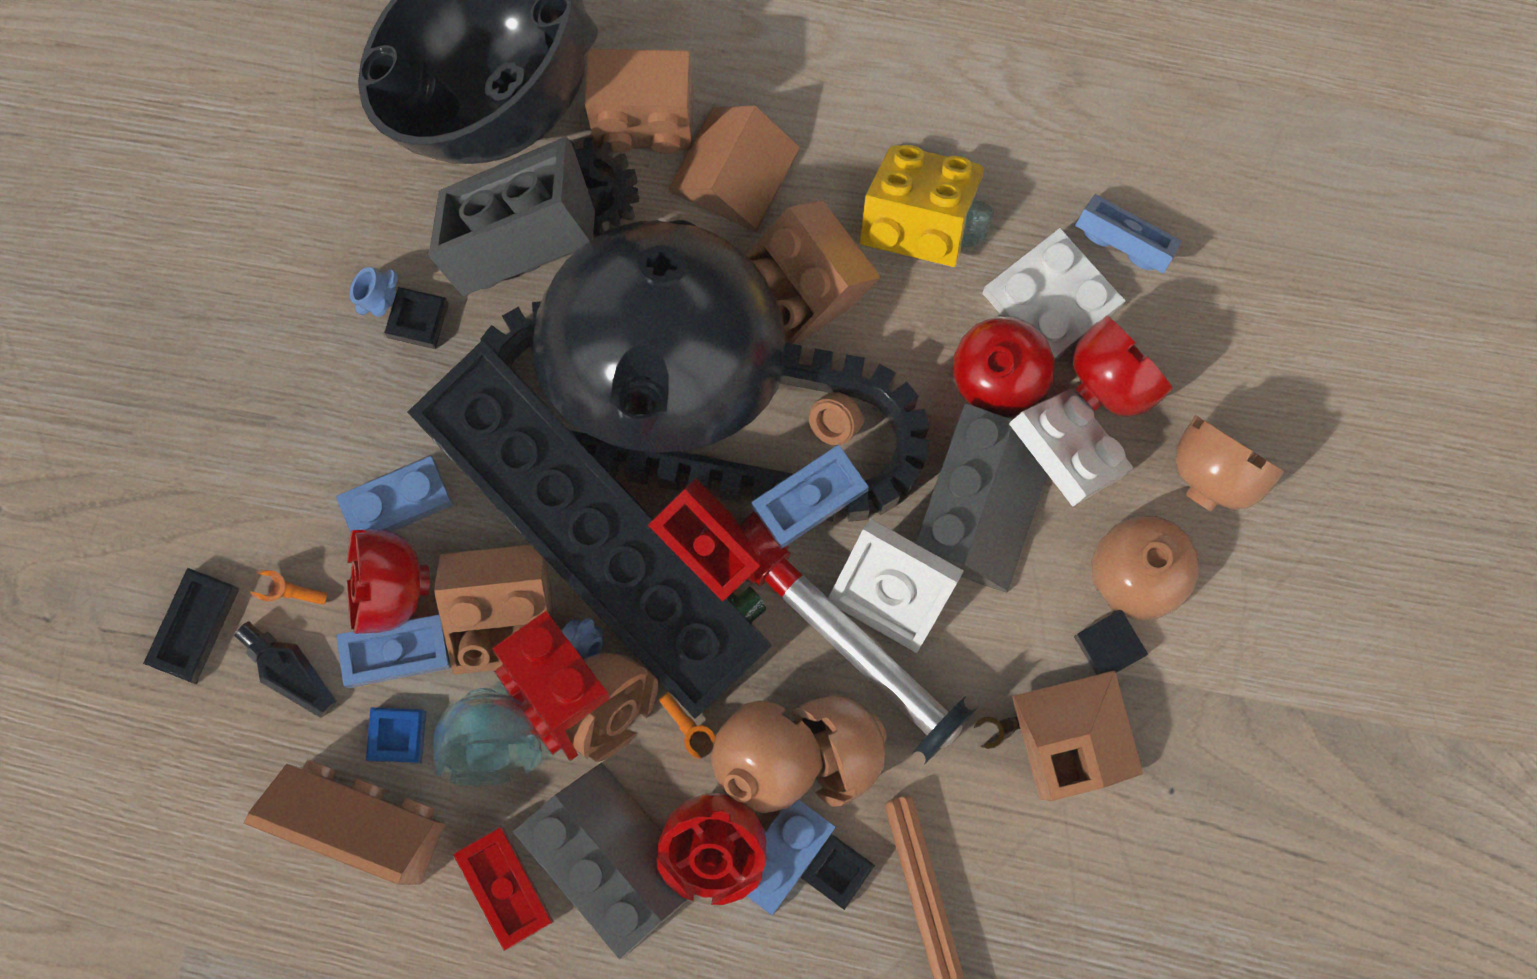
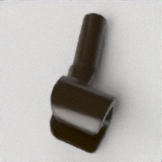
(1005, 727)

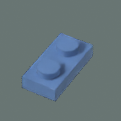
(1143, 242)
(809, 496)
(396, 498)
(394, 654)
(790, 848)

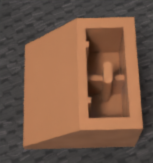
(811, 268)
(487, 599)

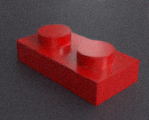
(503, 888)

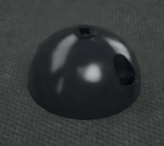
(492, 71)
(667, 309)

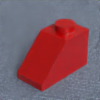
(707, 539)

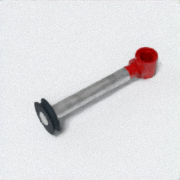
(846, 637)

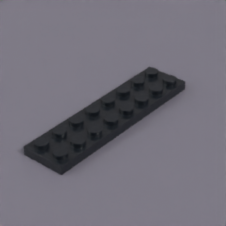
(588, 528)

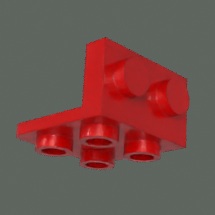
(549, 680)

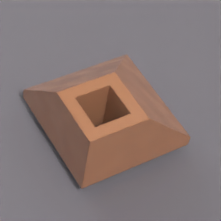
(1077, 736)

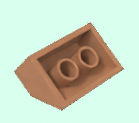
(348, 822)

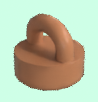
(835, 418)

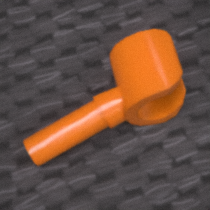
(289, 590)
(685, 723)

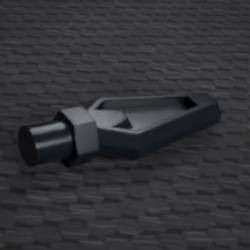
(286, 670)

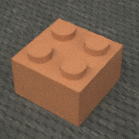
(640, 99)

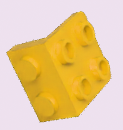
(920, 204)

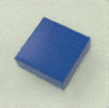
(396, 735)

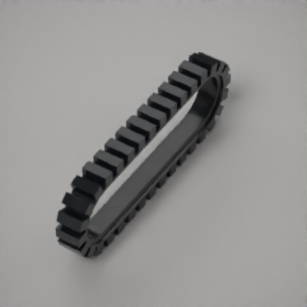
(908, 425)

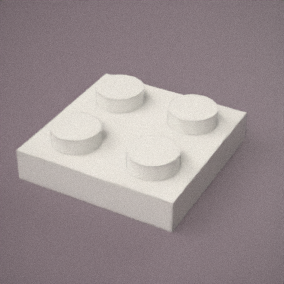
(1055, 292)
(1071, 446)
(894, 585)

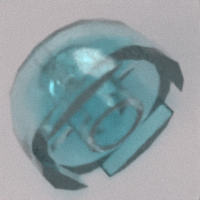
(484, 739)

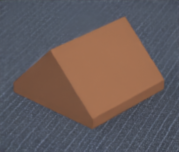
(736, 165)

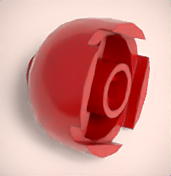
(1004, 366)
(1117, 372)
(383, 581)
(712, 849)

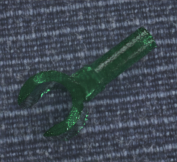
(749, 603)

